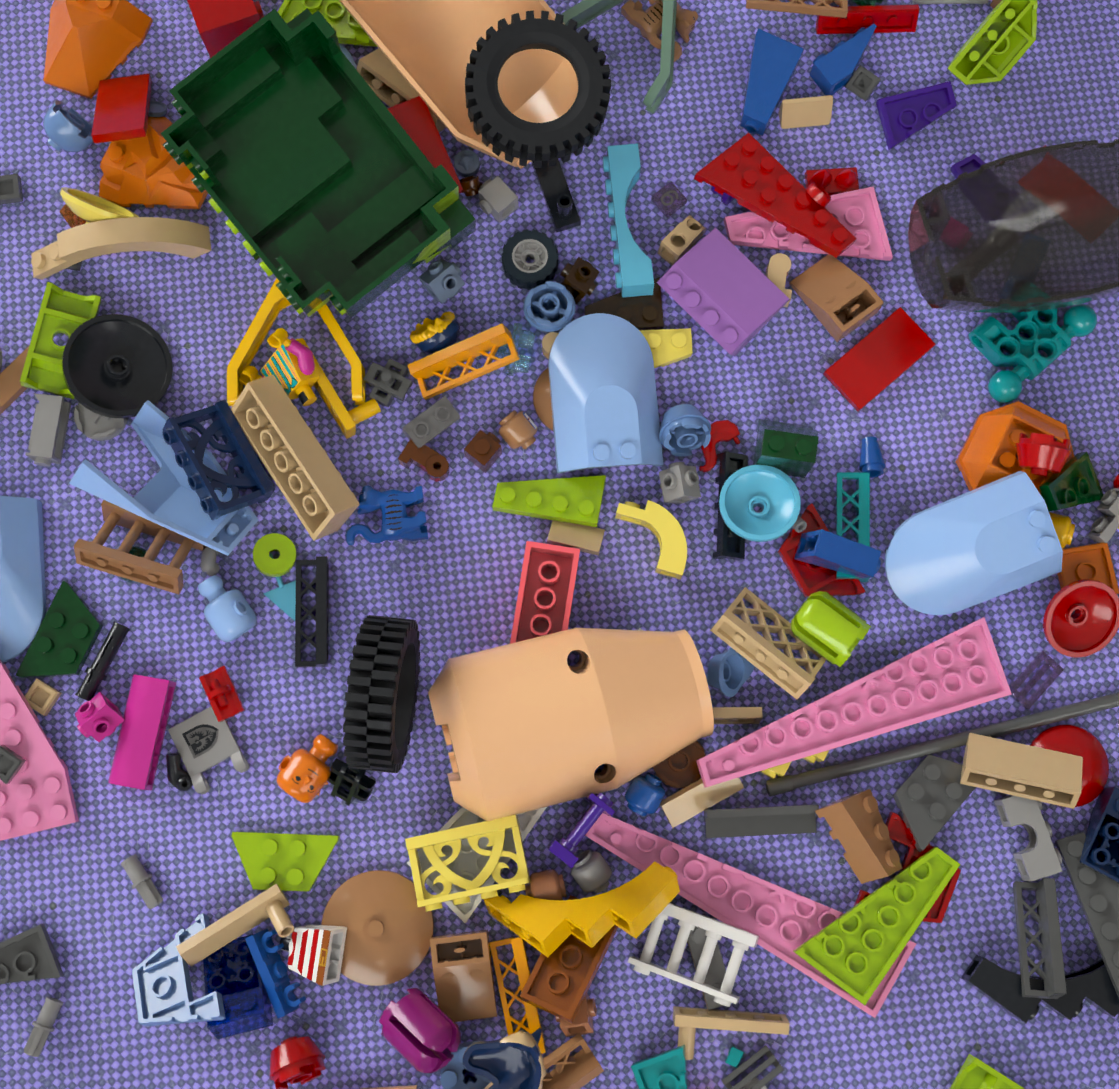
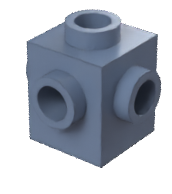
(442, 280)

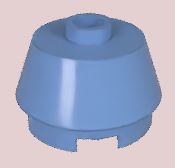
(549, 307)
(684, 430)

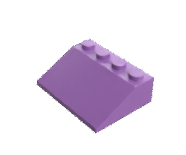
(723, 291)

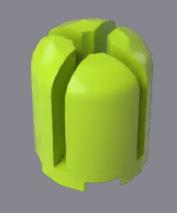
(829, 627)

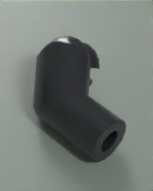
(176, 774)

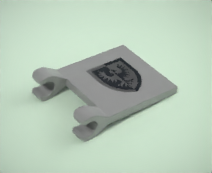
(204, 744)

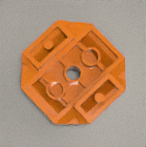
(991, 446)

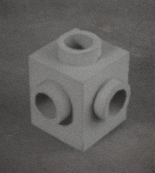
(679, 483)

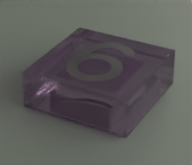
(669, 199)

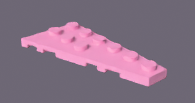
(853, 209)

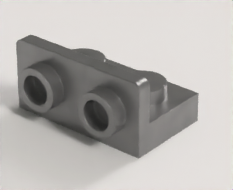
(431, 422)

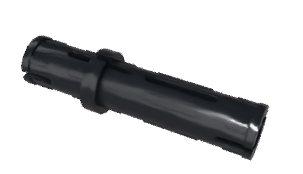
(102, 662)

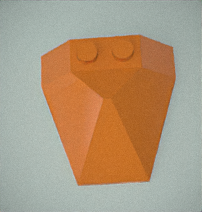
(90, 41)

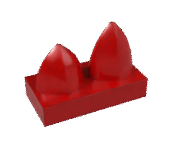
(834, 180)

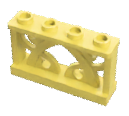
(433, 844)

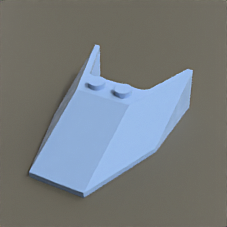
(167, 496)

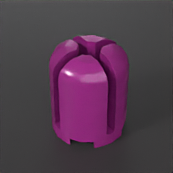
(420, 1031)

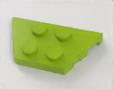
(283, 859)

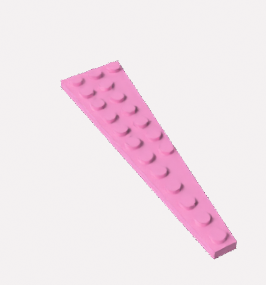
(923, 685)
(740, 900)

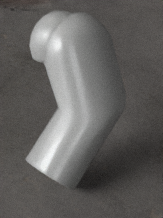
(208, 561)

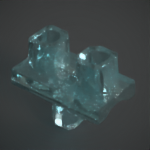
(522, 339)

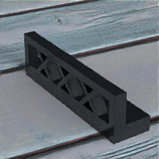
(321, 608)

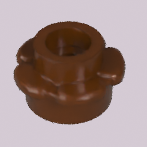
(470, 185)

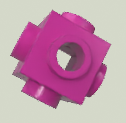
(98, 717)

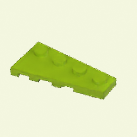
(559, 499)

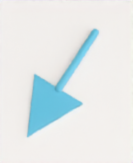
(284, 596)

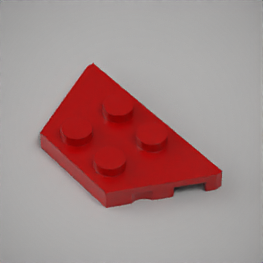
(811, 577)

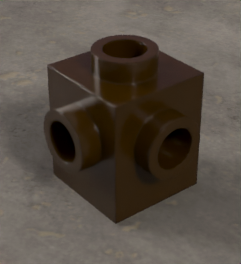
(579, 278)

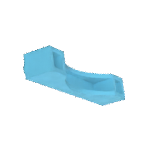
(635, 267)

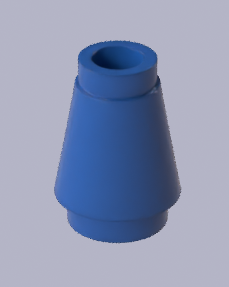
(871, 457)

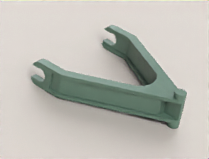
(590, 9)

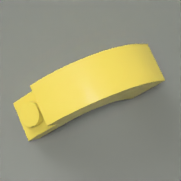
(667, 531)

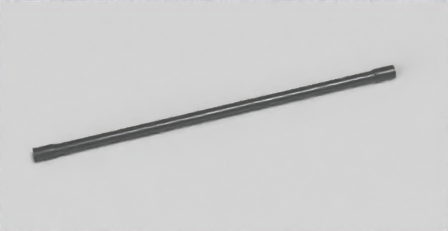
(790, 782)

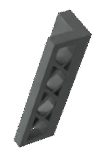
(760, 821)
(1050, 939)

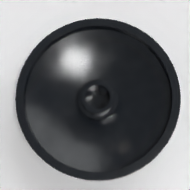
(116, 365)

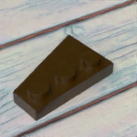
(641, 311)

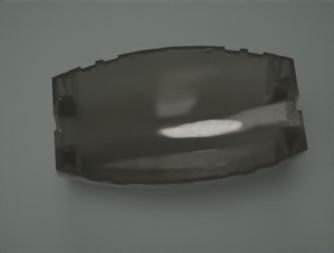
(1021, 232)

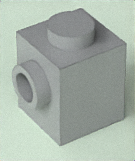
(497, 199)

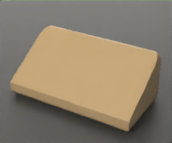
(805, 112)
(578, 536)

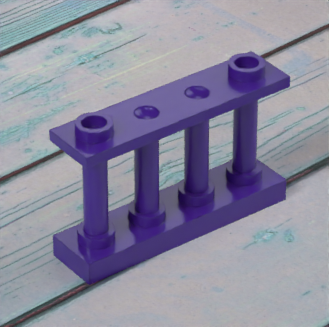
(566, 847)

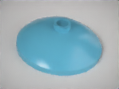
(763, 488)

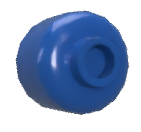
(645, 794)

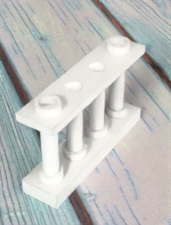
(714, 932)

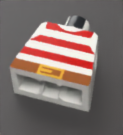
(316, 952)

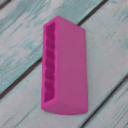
(142, 732)

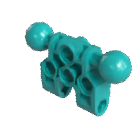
(1024, 356)

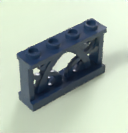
(199, 475)

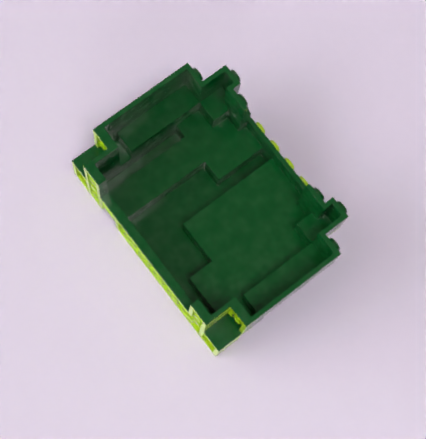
(312, 166)

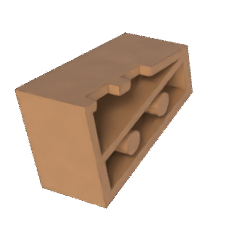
(863, 835)

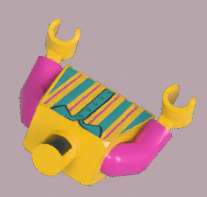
(291, 365)

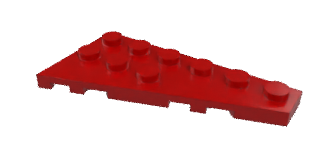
(769, 190)

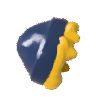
(436, 333)

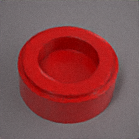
(819, 194)

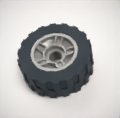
(537, 247)

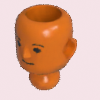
(305, 771)

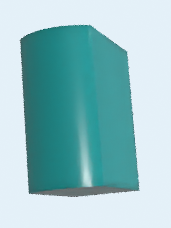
(734, 1056)

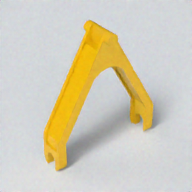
(257, 332)

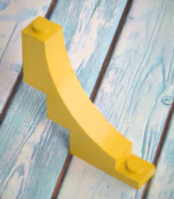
(550, 922)

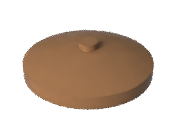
(384, 927)

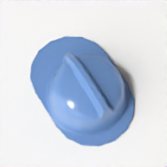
(728, 672)

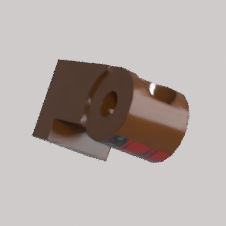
(426, 459)

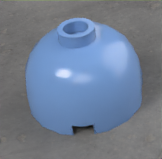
(66, 129)

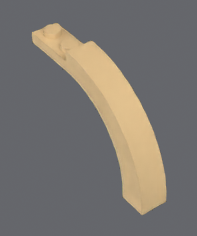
(118, 236)

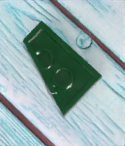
(1073, 485)

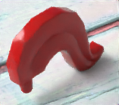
(720, 432)

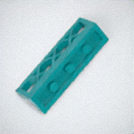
(862, 507)

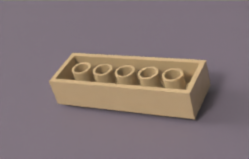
(294, 457)

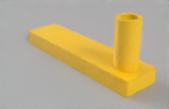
(345, 419)

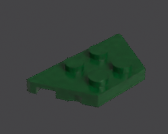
(62, 637)

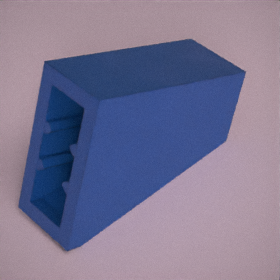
(838, 554)

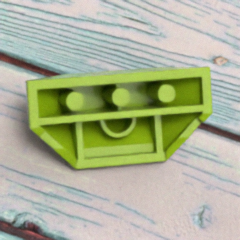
(997, 43)

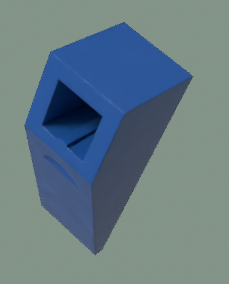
(836, 68)

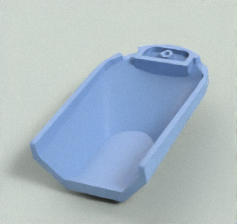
(603, 395)
(973, 547)
(20, 574)

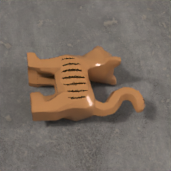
(651, 22)

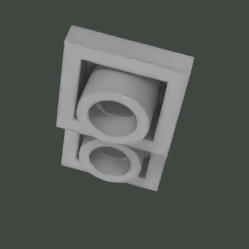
(1106, 525)

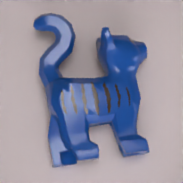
(395, 522)

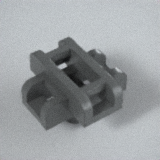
(386, 380)

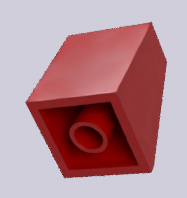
(223, 20)

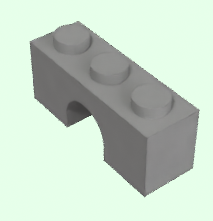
(1040, 856)

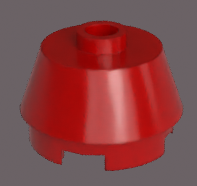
(1042, 453)
(295, 1062)

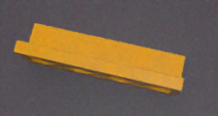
(463, 352)
(523, 974)

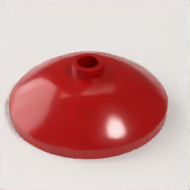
(1089, 626)
(1081, 743)

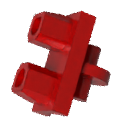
(222, 694)

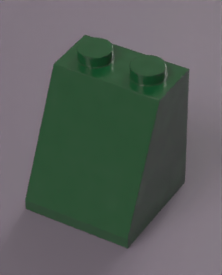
(786, 447)

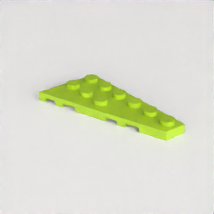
(871, 935)

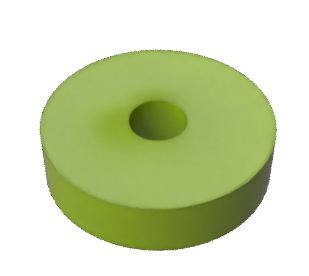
(280, 544)

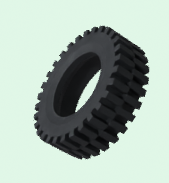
(529, 139)
(381, 694)

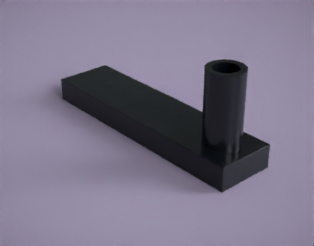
(557, 196)

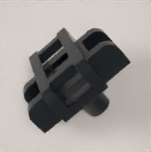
(352, 780)

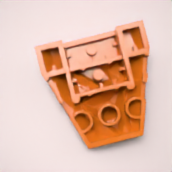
(146, 173)

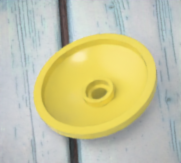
(91, 207)

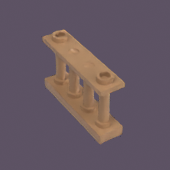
(129, 566)

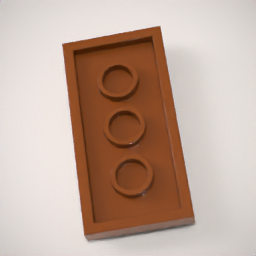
(564, 977)

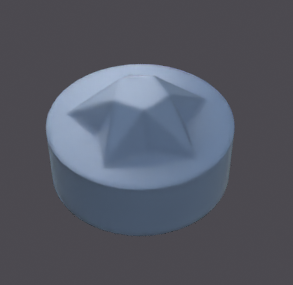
(467, 163)

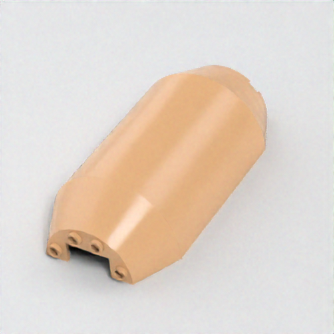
(434, 43)

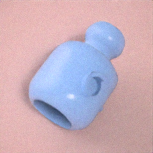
(227, 611)

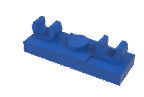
(274, 972)

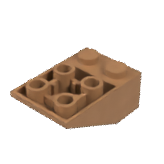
(836, 296)
(464, 975)

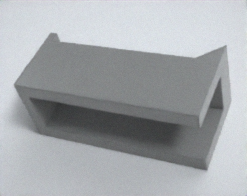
(48, 430)

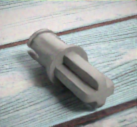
(142, 881)
(42, 1027)

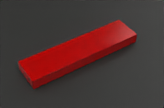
(886, 18)

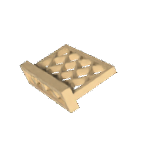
(763, 651)

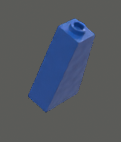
(769, 75)

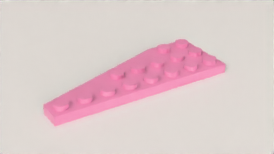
(41, 790)

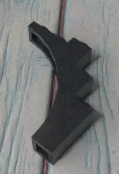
(1006, 990)

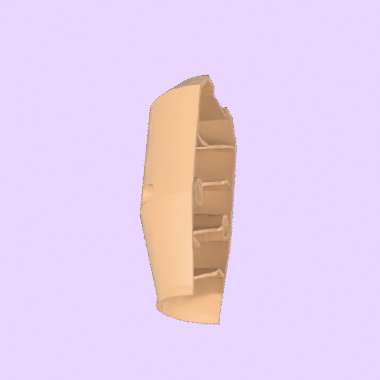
(537, 729)

